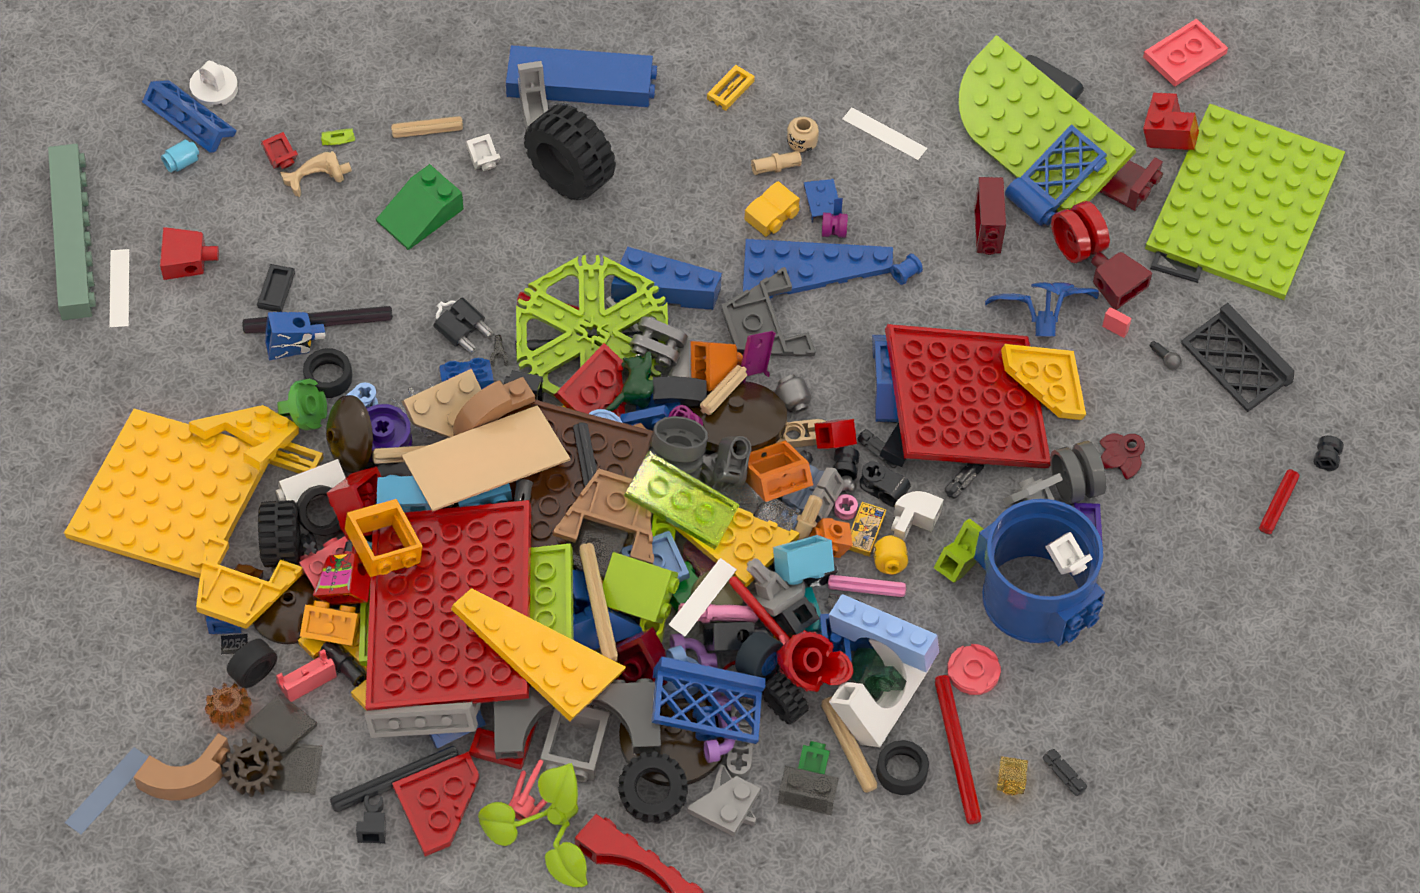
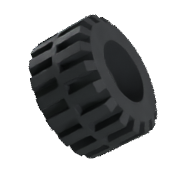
(279, 532)
(653, 763)

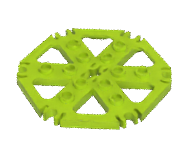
(589, 316)

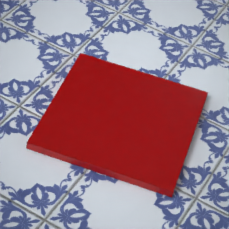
(960, 399)

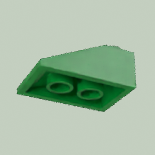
(421, 207)

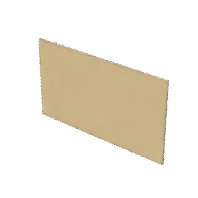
(485, 458)

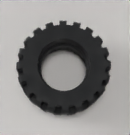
(569, 152)

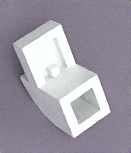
(916, 509)

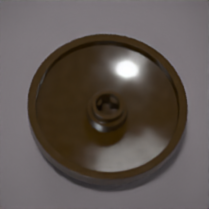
(746, 412)
(678, 744)

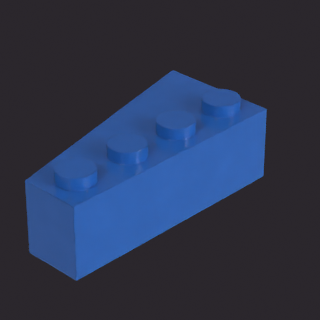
(676, 280)

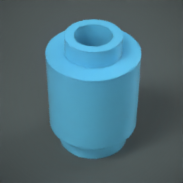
(180, 156)

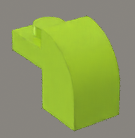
(959, 555)

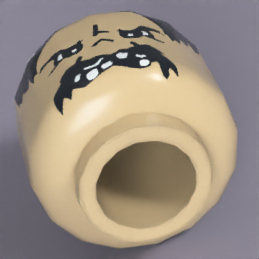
(802, 134)

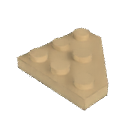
(440, 404)

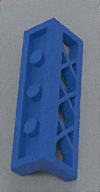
(187, 114)

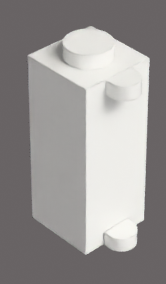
(326, 474)

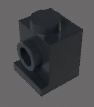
(797, 617)

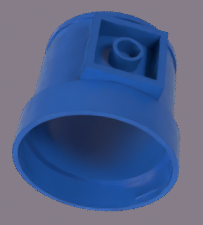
(1025, 532)

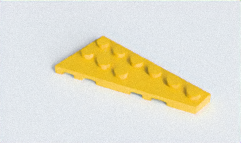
(550, 662)

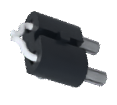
(460, 322)

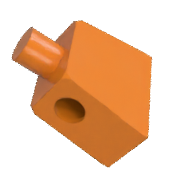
(713, 361)

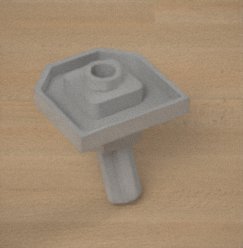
(1033, 489)
(772, 590)

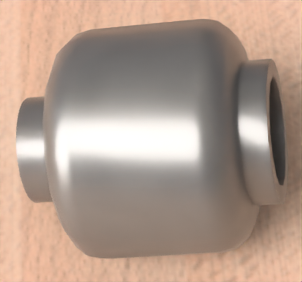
(793, 393)

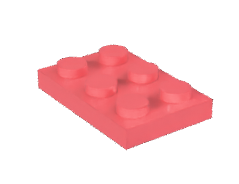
(1185, 52)

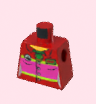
(343, 579)

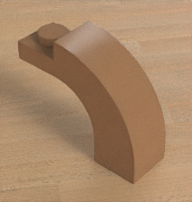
(492, 404)
(184, 781)

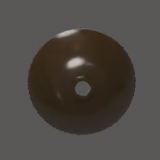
(350, 433)
(284, 619)

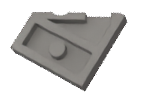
(726, 805)

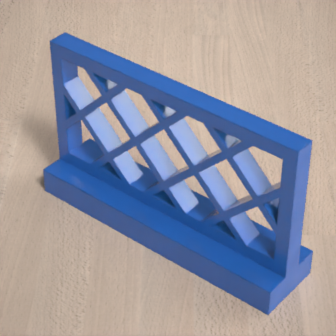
(707, 679)

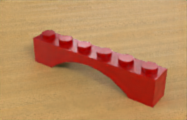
(607, 845)

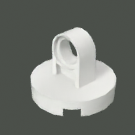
(213, 84)

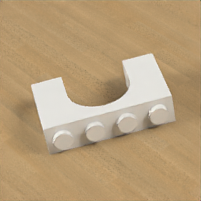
(869, 719)

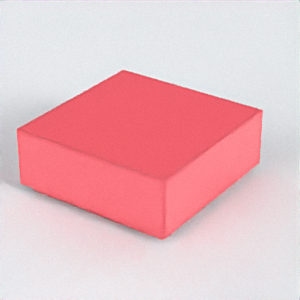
(1116, 322)

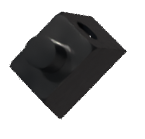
(724, 635)

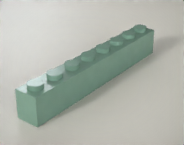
(70, 233)

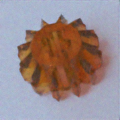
(230, 714)

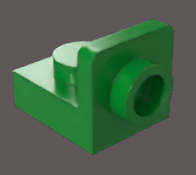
(814, 757)

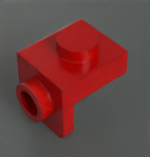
(279, 151)

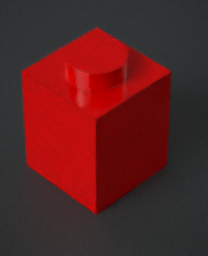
(835, 433)

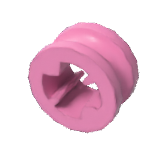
(846, 499)

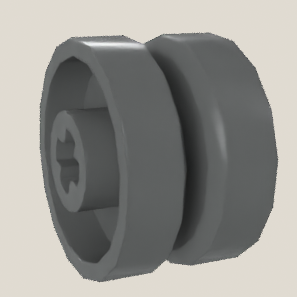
(1080, 471)

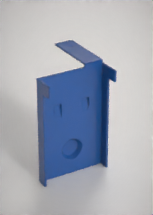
(822, 198)

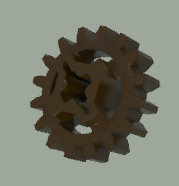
(254, 777)

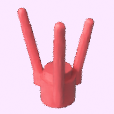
(522, 802)

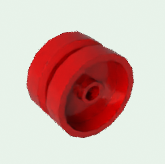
(1080, 231)

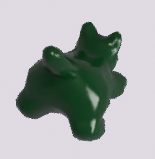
(637, 387)

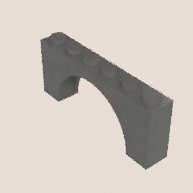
(627, 701)

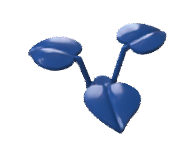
(1046, 320)

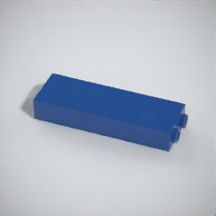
(587, 75)

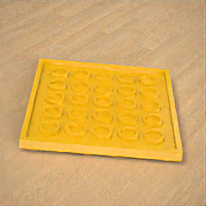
(165, 493)

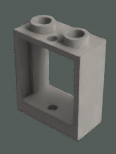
(588, 719)

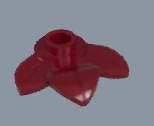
(1120, 455)

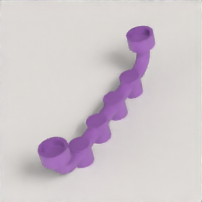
(711, 747)

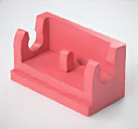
(307, 677)

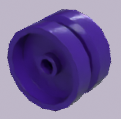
(389, 427)

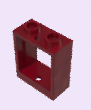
(989, 215)

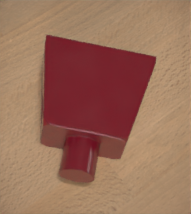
(1119, 278)

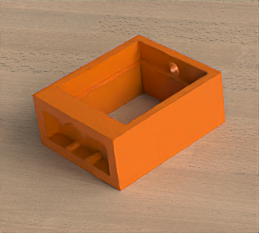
(777, 472)

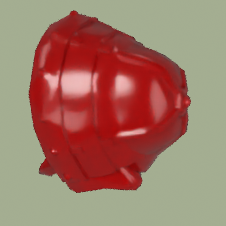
(810, 662)

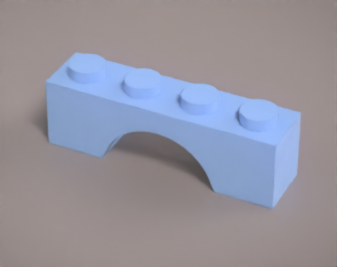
(858, 620)

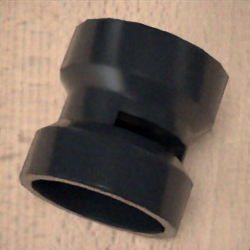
(1328, 453)
(846, 460)

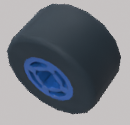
(758, 656)

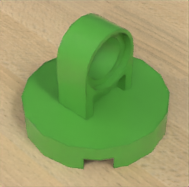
(304, 405)

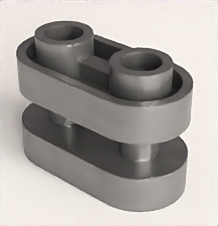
(664, 354)

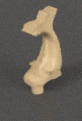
(324, 162)

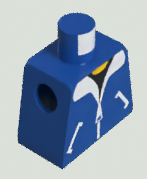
(290, 334)

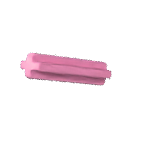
(865, 585)

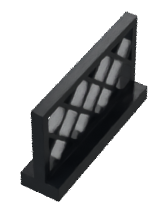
(1257, 349)

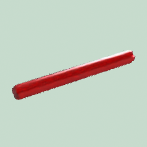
(958, 749)

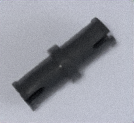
(344, 663)

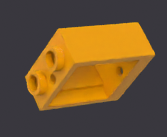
(385, 515)

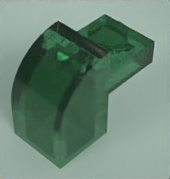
(873, 674)

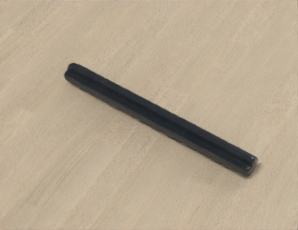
(329, 318)

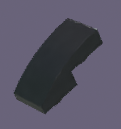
(679, 389)

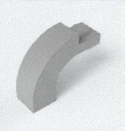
(532, 91)

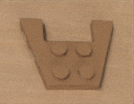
(605, 503)

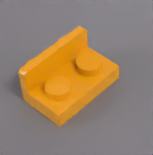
(330, 624)

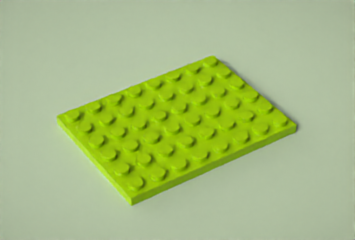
(1246, 201)

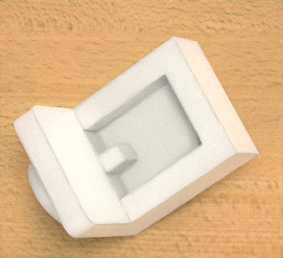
(483, 152)
(1068, 555)

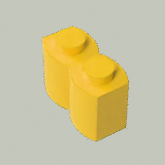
(772, 209)

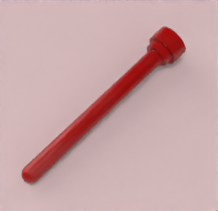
(757, 608)

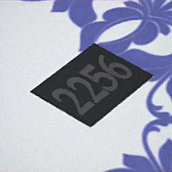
(232, 643)

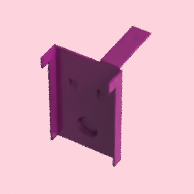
(758, 353)

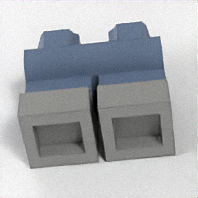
(826, 485)

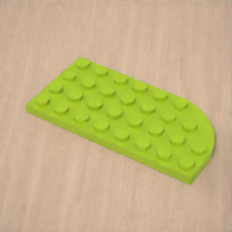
(1021, 112)

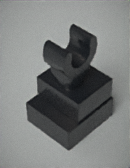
(373, 825)

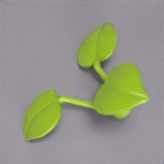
(557, 787)

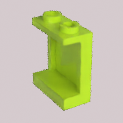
(639, 588)

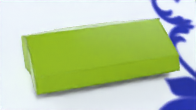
(337, 137)

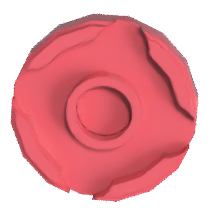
(967, 673)

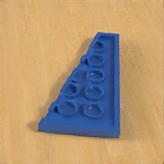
(811, 263)

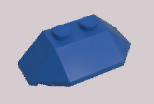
(585, 630)

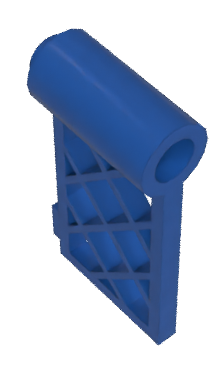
(1030, 195)

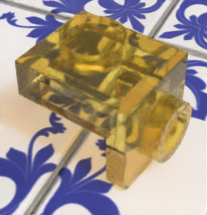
(1012, 775)

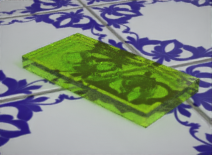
(681, 500)

